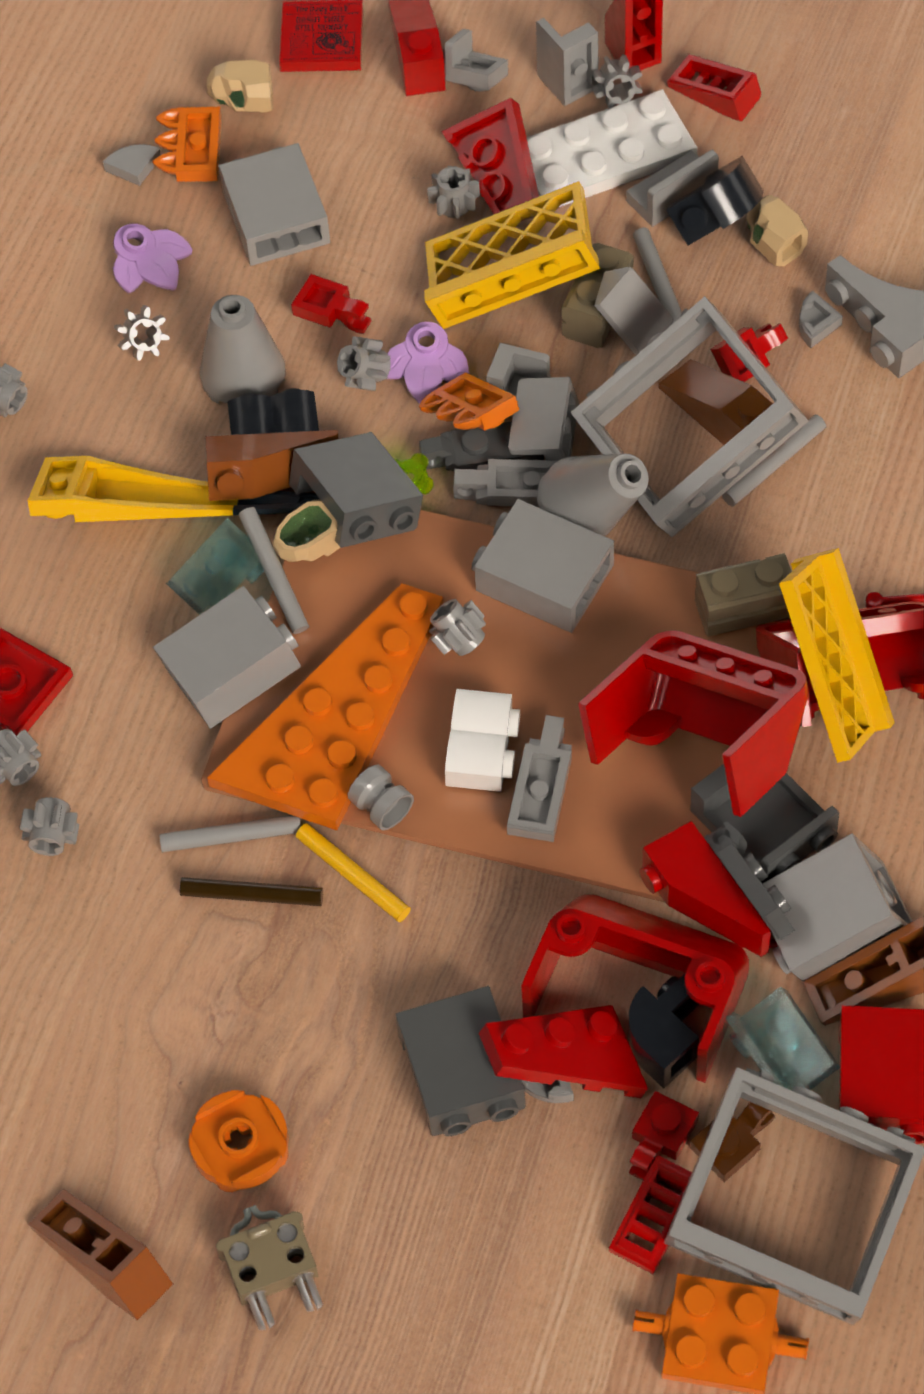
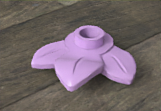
(152, 260)
(426, 366)

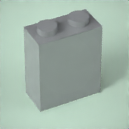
(274, 204)
(543, 565)
(229, 655)

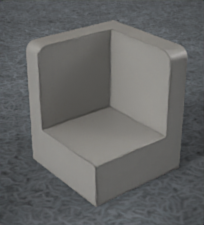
(516, 363)

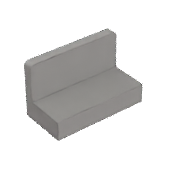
(567, 61)
(670, 184)
(544, 418)

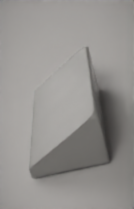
(631, 308)

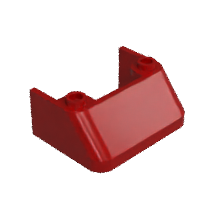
(894, 638)
(708, 692)
(712, 965)

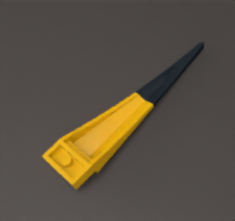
(114, 492)

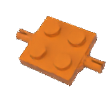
(720, 1334)

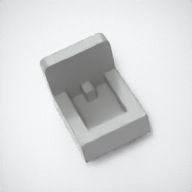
(471, 68)

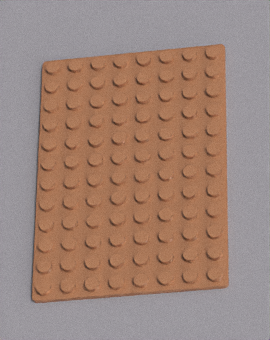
(605, 807)

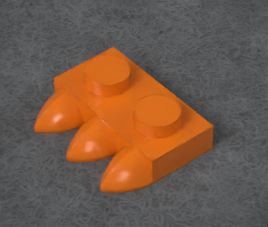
(191, 143)
(470, 403)

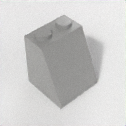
(838, 906)

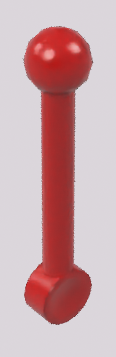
(876, 599)

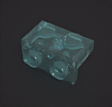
(217, 568)
(782, 1042)

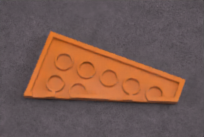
(334, 720)

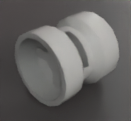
(379, 796)

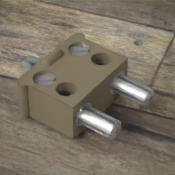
(267, 1255)

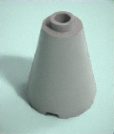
(239, 353)
(593, 489)

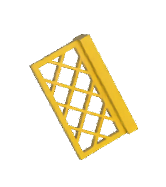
(517, 271)
(836, 651)

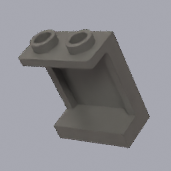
(359, 487)
(777, 828)
(453, 1064)

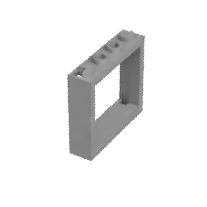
(730, 461)
(843, 1124)

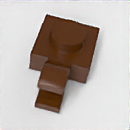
(739, 1140)

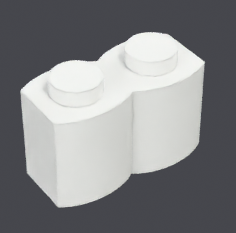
(479, 740)

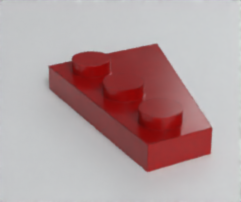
(497, 154)
(568, 1047)

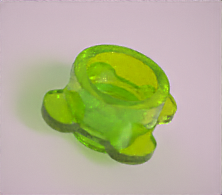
(417, 466)

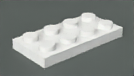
(610, 146)

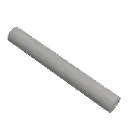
(657, 272)
(774, 460)
(273, 570)
(229, 833)

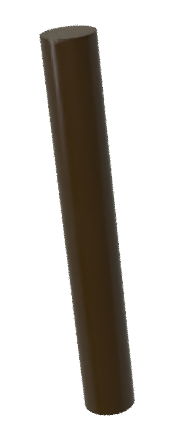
(251, 891)

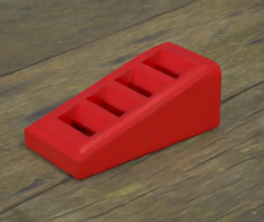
(733, 102)
(670, 1175)

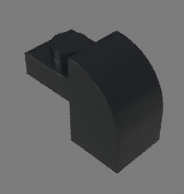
(718, 203)
(657, 1034)

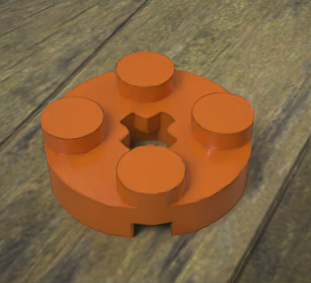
(236, 1167)

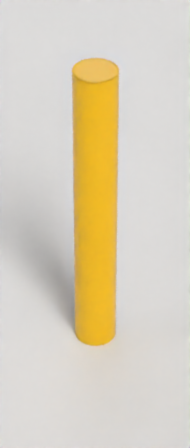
(353, 872)

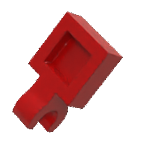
(326, 300)
(759, 342)
(661, 1130)

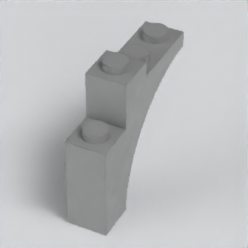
(885, 310)

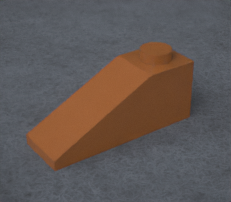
(714, 399)
(255, 463)
(873, 976)
(102, 1253)

